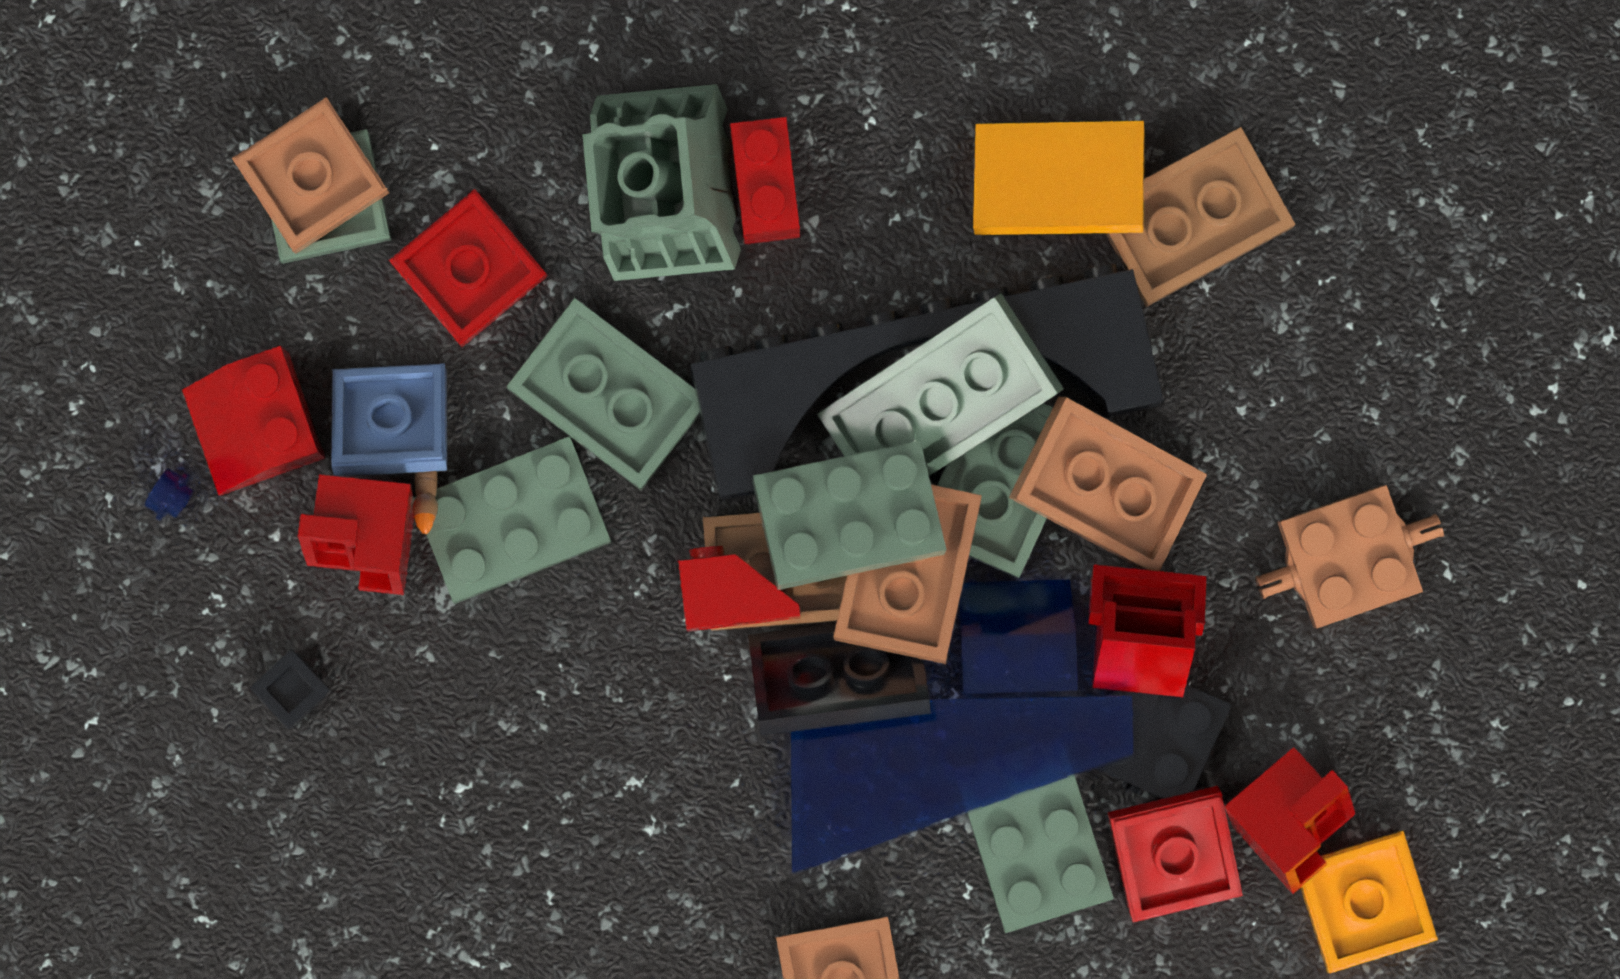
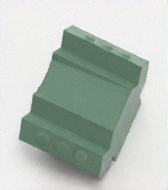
(661, 182)

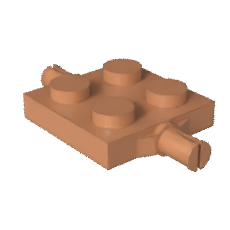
(1349, 556)

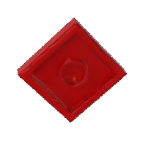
(468, 268)
(1175, 853)

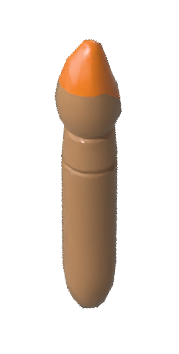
(425, 504)

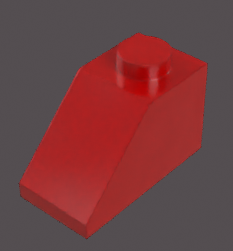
(729, 592)

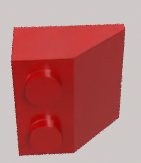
(253, 420)

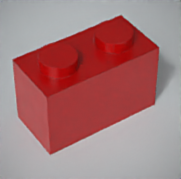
(765, 180)

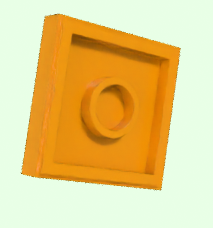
(1367, 903)

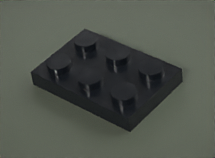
(818, 682)

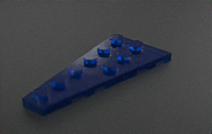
(912, 772)

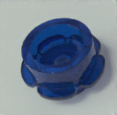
(169, 494)

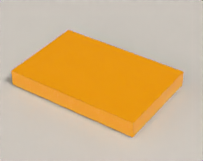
(1059, 178)

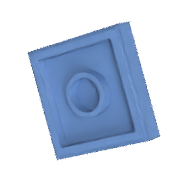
(389, 420)

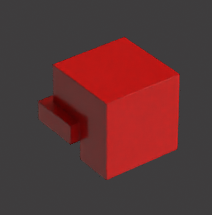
(361, 529)
(1145, 628)
(1290, 815)

